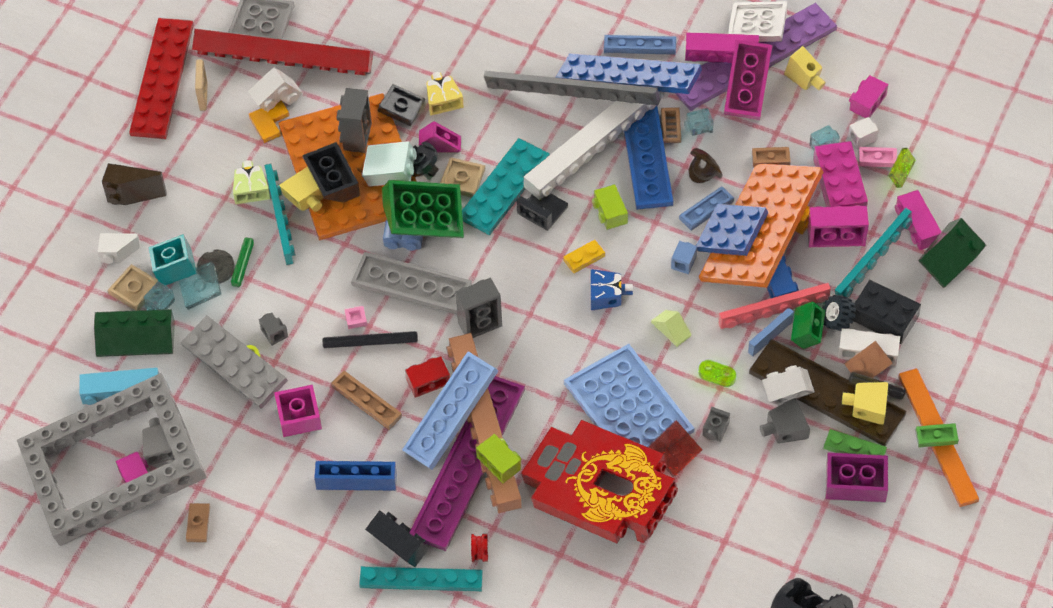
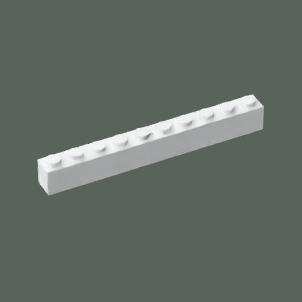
(583, 146)

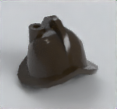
(703, 167)

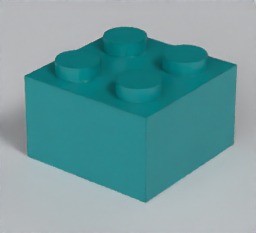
(172, 260)

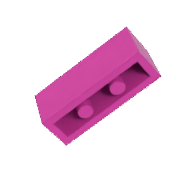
(923, 227)

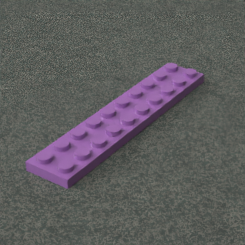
(799, 30)

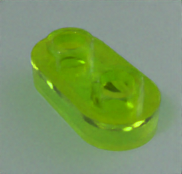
(716, 373)

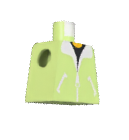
(250, 184)

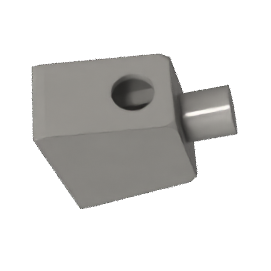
(155, 444)

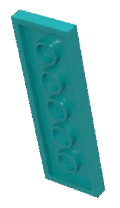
(502, 187)

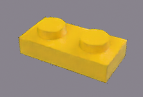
(584, 256)

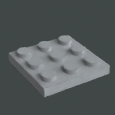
(262, 18)

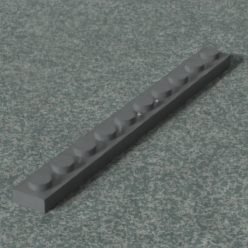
(572, 88)

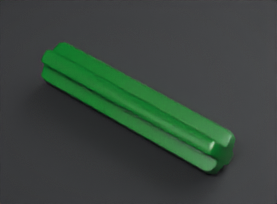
(242, 262)

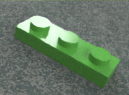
(844, 443)

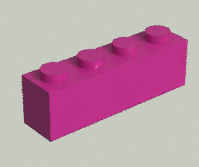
(713, 46)

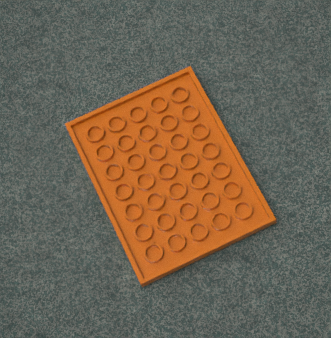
(320, 129)

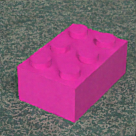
(837, 226)

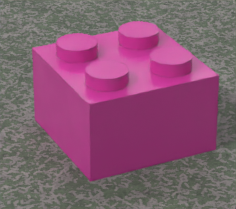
(298, 410)

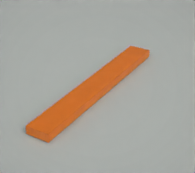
(947, 454)

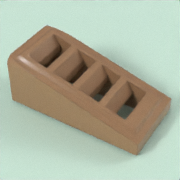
(670, 112)

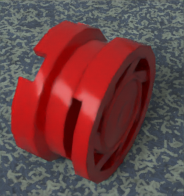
(479, 547)

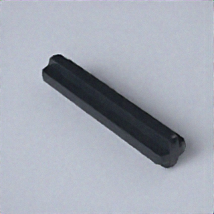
(893, 391)

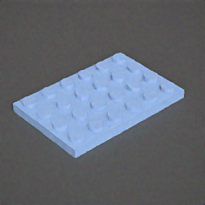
(625, 397)

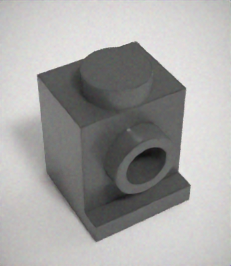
(273, 328)
(716, 424)

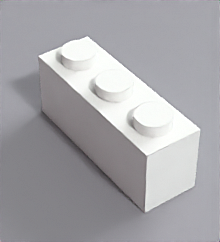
(855, 341)

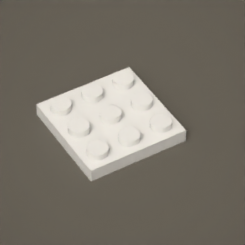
(760, 19)

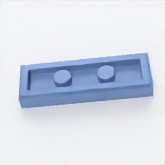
(703, 209)
(770, 331)

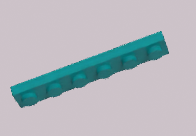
(282, 220)
(879, 249)
(421, 579)

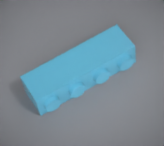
(99, 386)

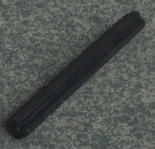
(370, 339)

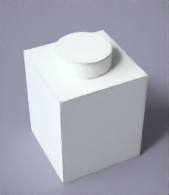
(863, 132)

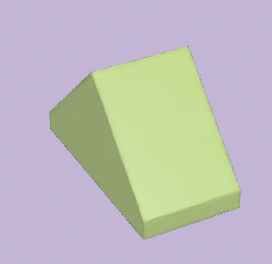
(672, 326)

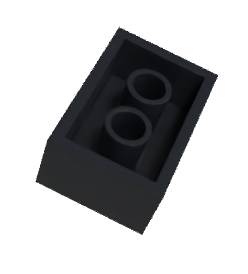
(885, 311)

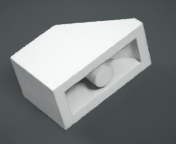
(116, 246)

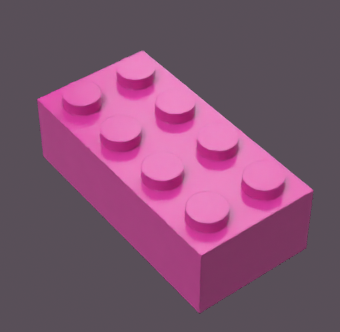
(747, 79)
(841, 178)

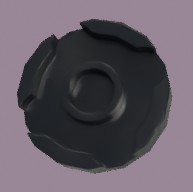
(425, 160)

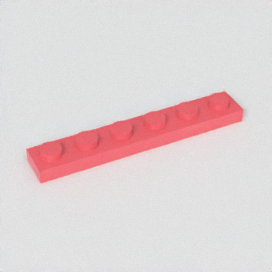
(773, 306)

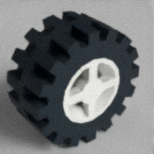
(838, 312)

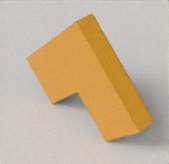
(265, 121)

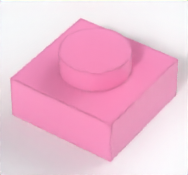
(355, 317)

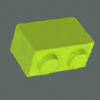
(610, 207)
(499, 458)

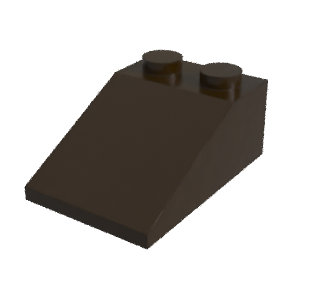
(132, 185)

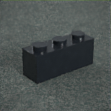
(397, 537)

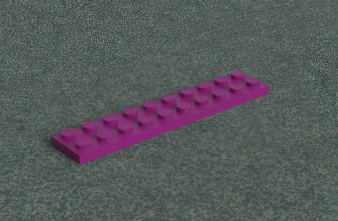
(462, 473)

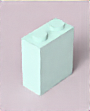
(388, 162)

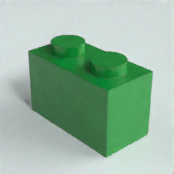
(808, 325)

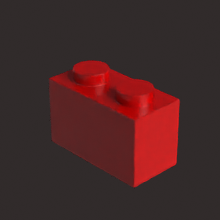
(427, 376)

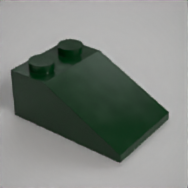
(952, 251)

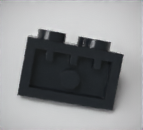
(543, 211)

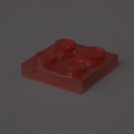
(676, 446)

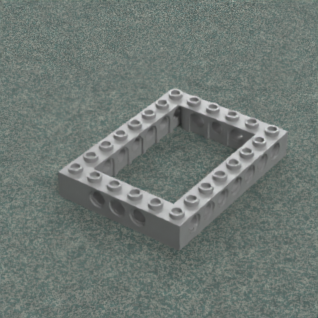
(129, 497)

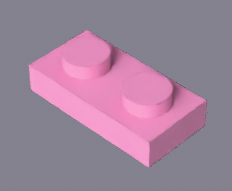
(877, 156)

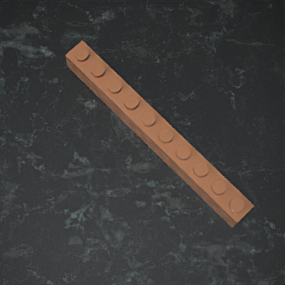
(484, 425)

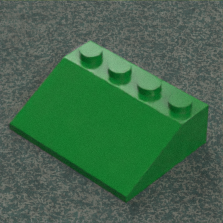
(423, 208)

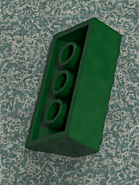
(134, 332)

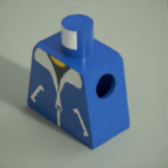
(607, 289)

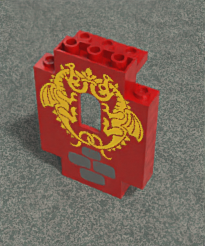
(568, 467)

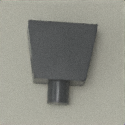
(786, 423)

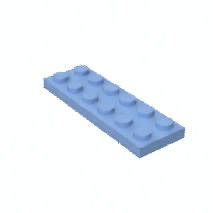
(450, 410)

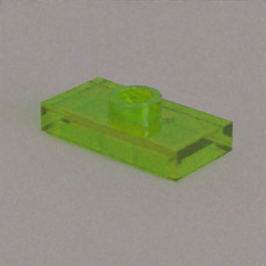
(902, 167)

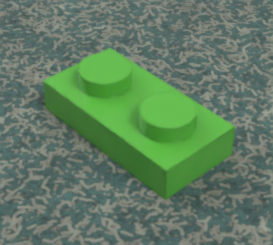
(937, 435)

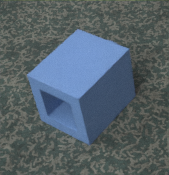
(684, 257)

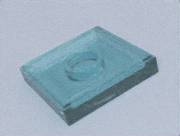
(201, 286)

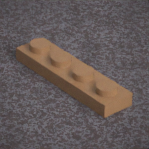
(366, 400)

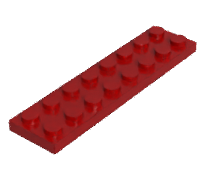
(161, 78)

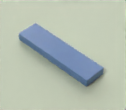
(640, 44)

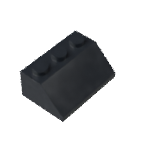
(332, 173)

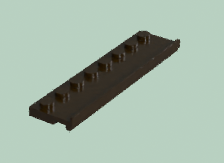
(827, 391)

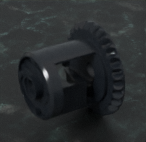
(799, 594)

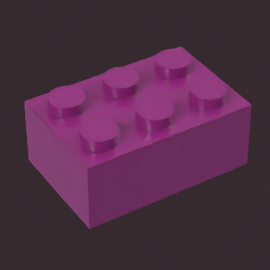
(856, 477)

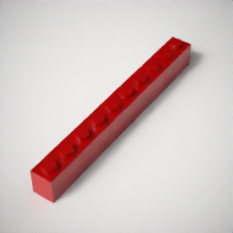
(282, 50)

